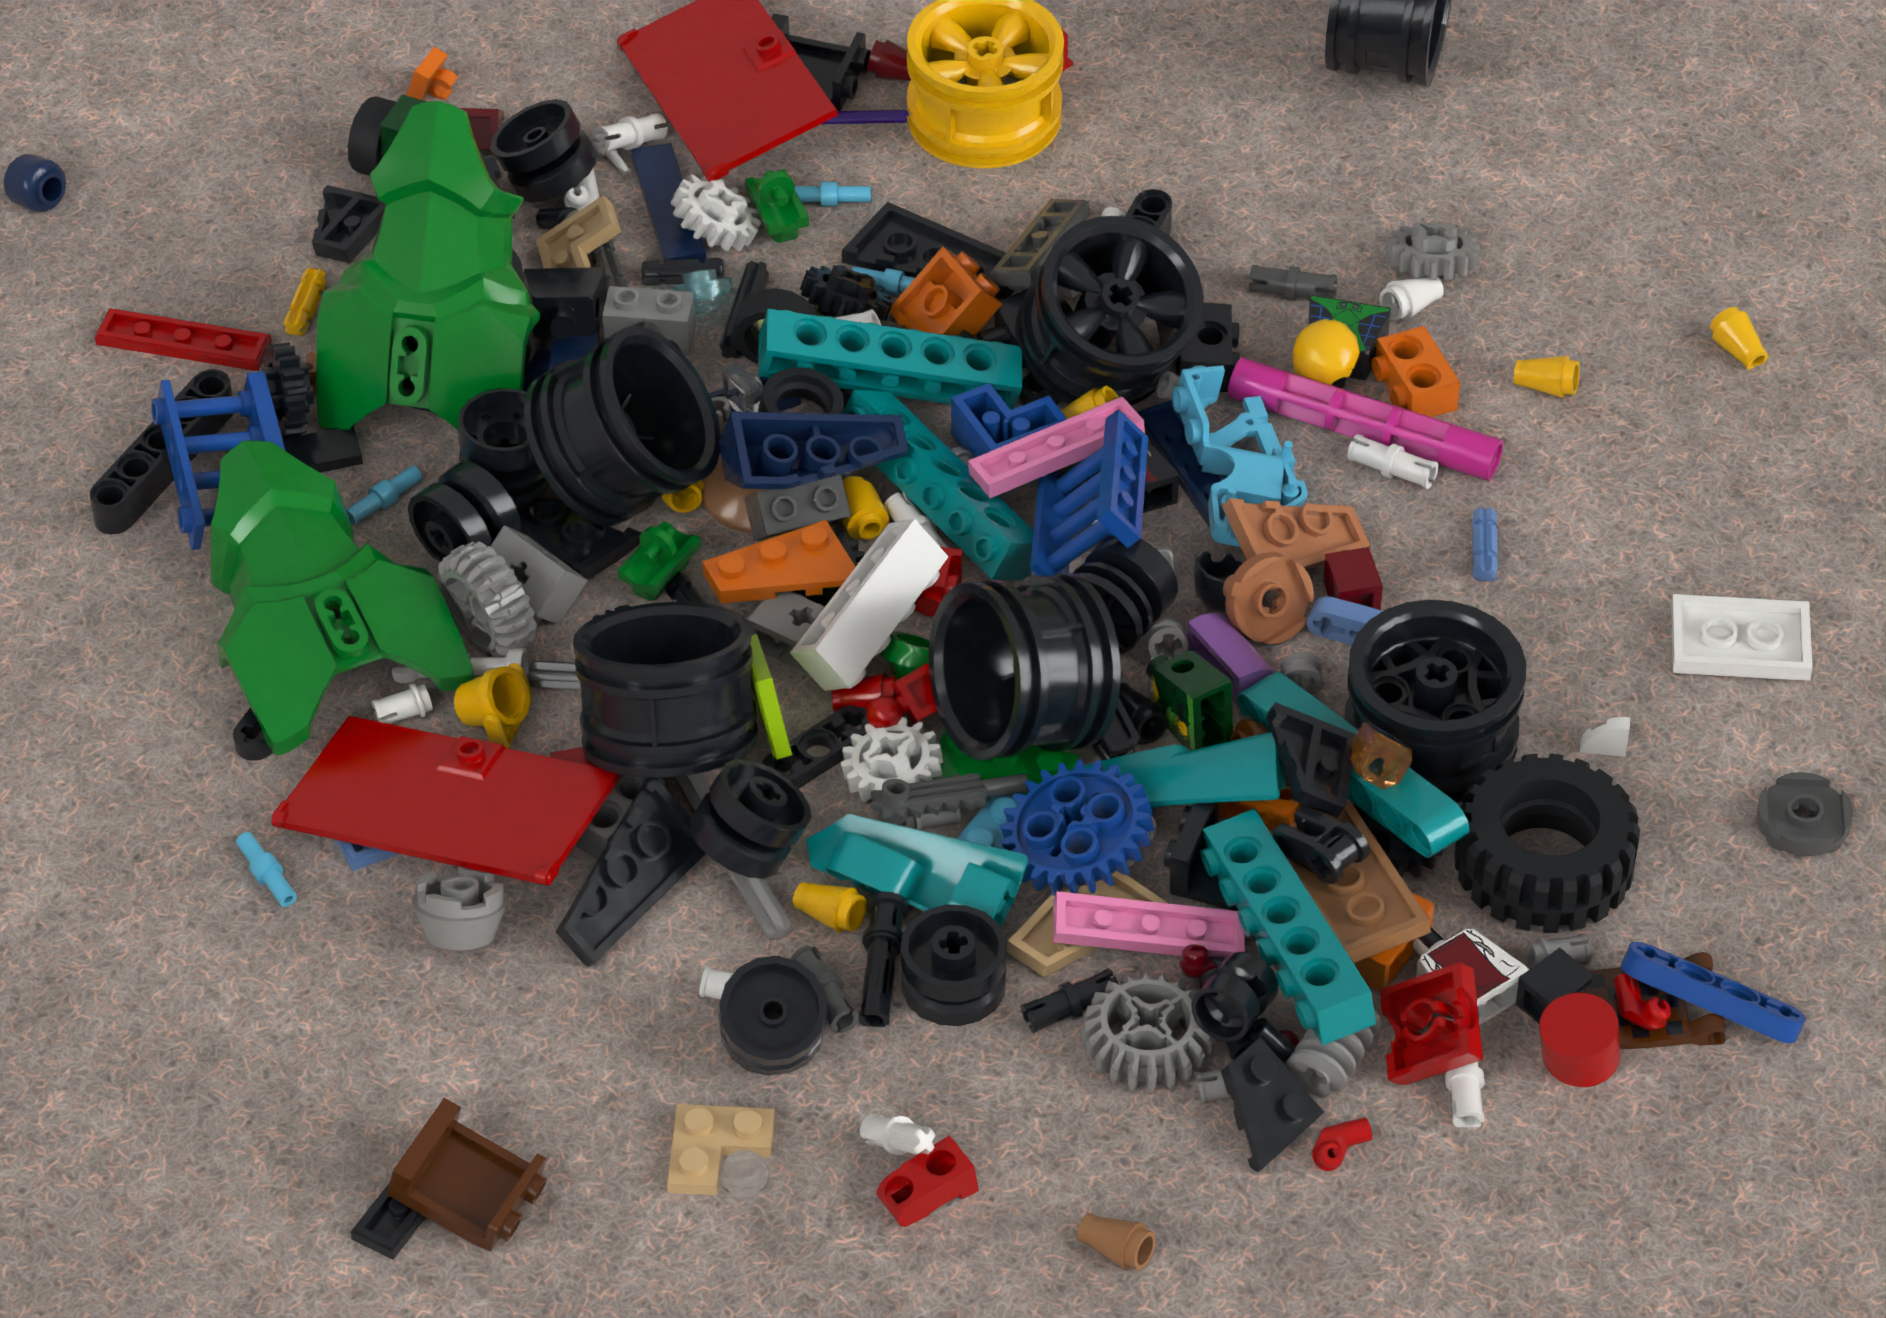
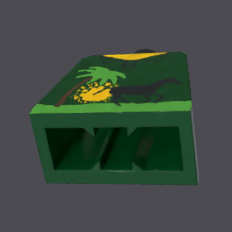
(1194, 699)

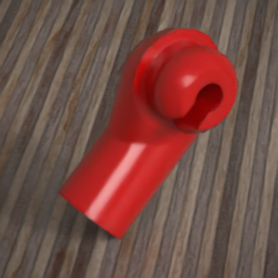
(1637, 1010)
(1335, 1140)

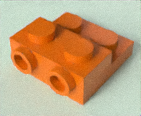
(948, 297)

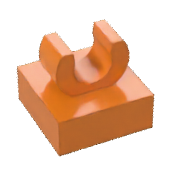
(432, 77)

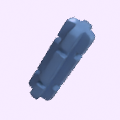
(1485, 544)

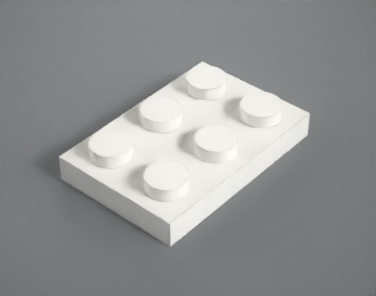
(1741, 637)

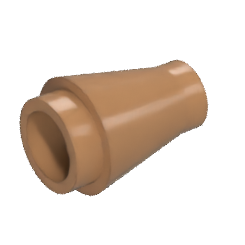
(1118, 1240)

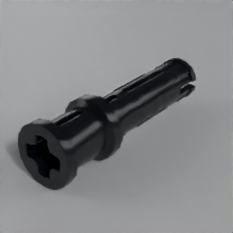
(882, 945)

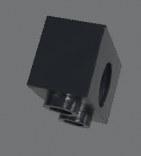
(1213, 342)

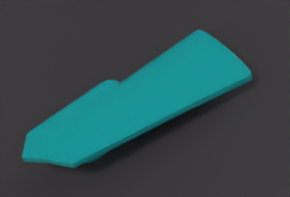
(1216, 773)
(919, 865)

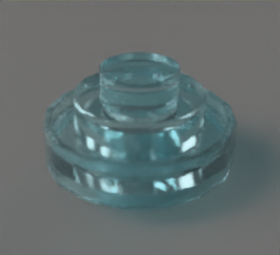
(707, 289)

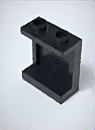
(830, 64)

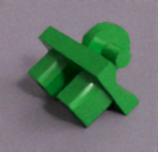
(778, 204)
(658, 560)

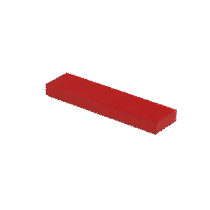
(183, 339)

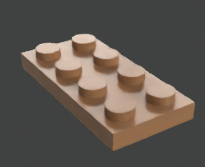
(1370, 903)

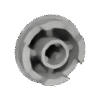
(459, 909)

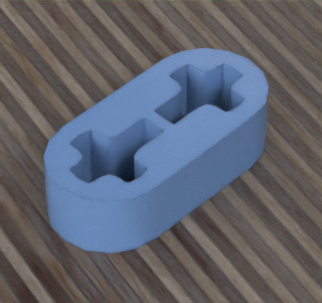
(1345, 616)

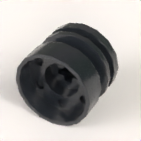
(496, 439)
(1132, 583)

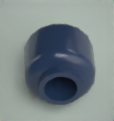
(34, 182)

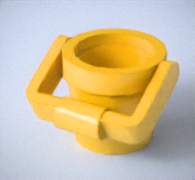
(495, 701)

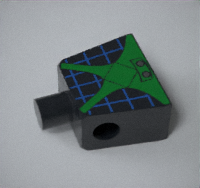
(1364, 320)

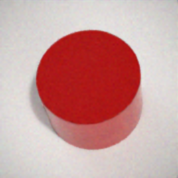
(1580, 1039)

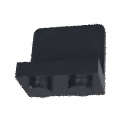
(1184, 858)

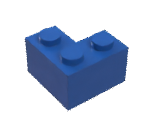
(986, 423)

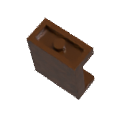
(465, 1180)

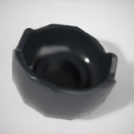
(1210, 578)

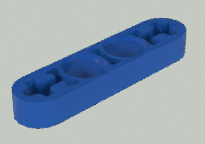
(1713, 992)

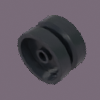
(544, 150)
(461, 509)
(750, 819)
(953, 965)
(776, 987)

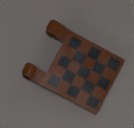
(1678, 1030)

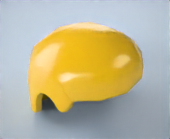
(1325, 351)

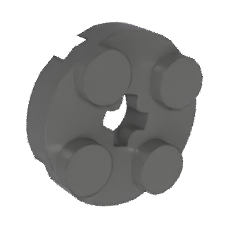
(1801, 836)

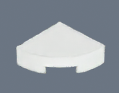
(1608, 738)

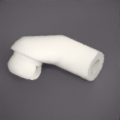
(583, 193)

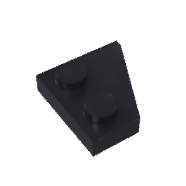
(346, 223)
(1313, 758)
(1267, 1102)

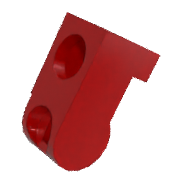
(928, 1182)

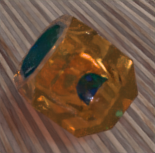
(1379, 756)

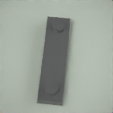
(1030, 250)

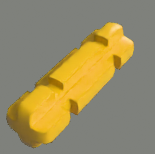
(305, 301)

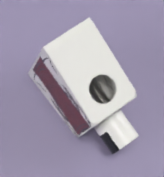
(1494, 969)

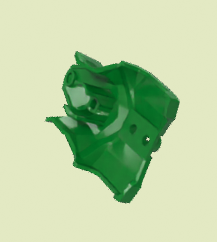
(431, 275)
(286, 561)

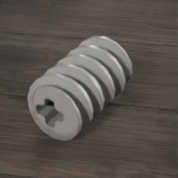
(1327, 1066)

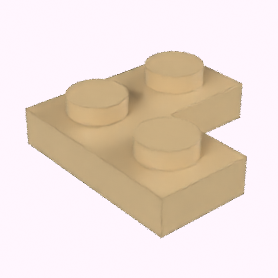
(578, 235)
(706, 1134)

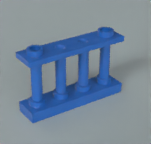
(252, 403)
(1116, 508)

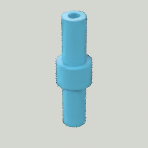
(831, 194)
(892, 280)
(384, 494)
(266, 869)

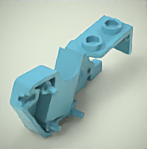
(1250, 474)

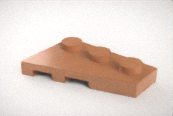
(1295, 531)

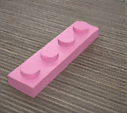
(1046, 449)
(1144, 925)

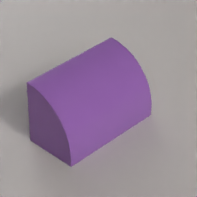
(1227, 650)

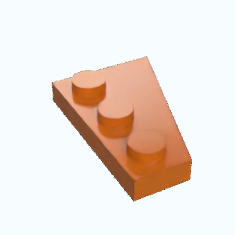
(789, 562)

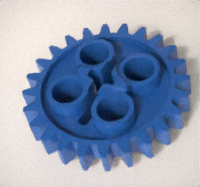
(1078, 826)

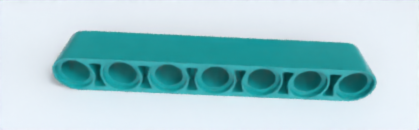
(1410, 810)

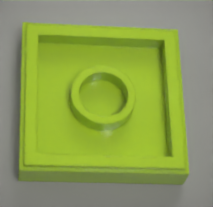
(767, 702)

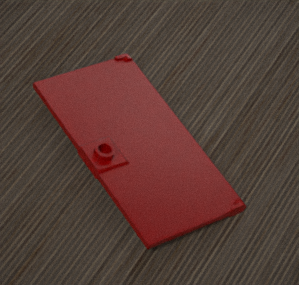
(726, 81)
(447, 799)

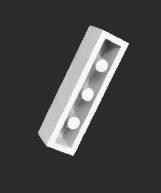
(870, 605)

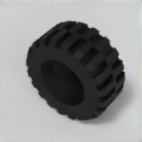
(1539, 886)

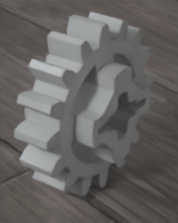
(1433, 250)

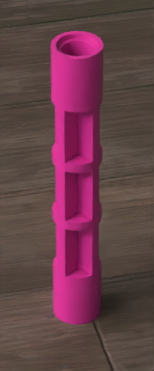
(1376, 420)

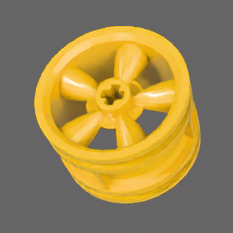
(984, 41)

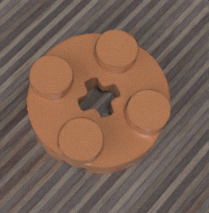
(1245, 594)

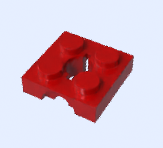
(1446, 1043)

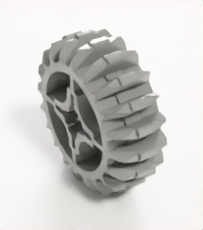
(486, 599)
(1146, 1044)

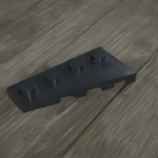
(909, 242)
(573, 537)
(632, 874)

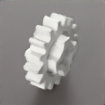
(715, 213)
(890, 754)

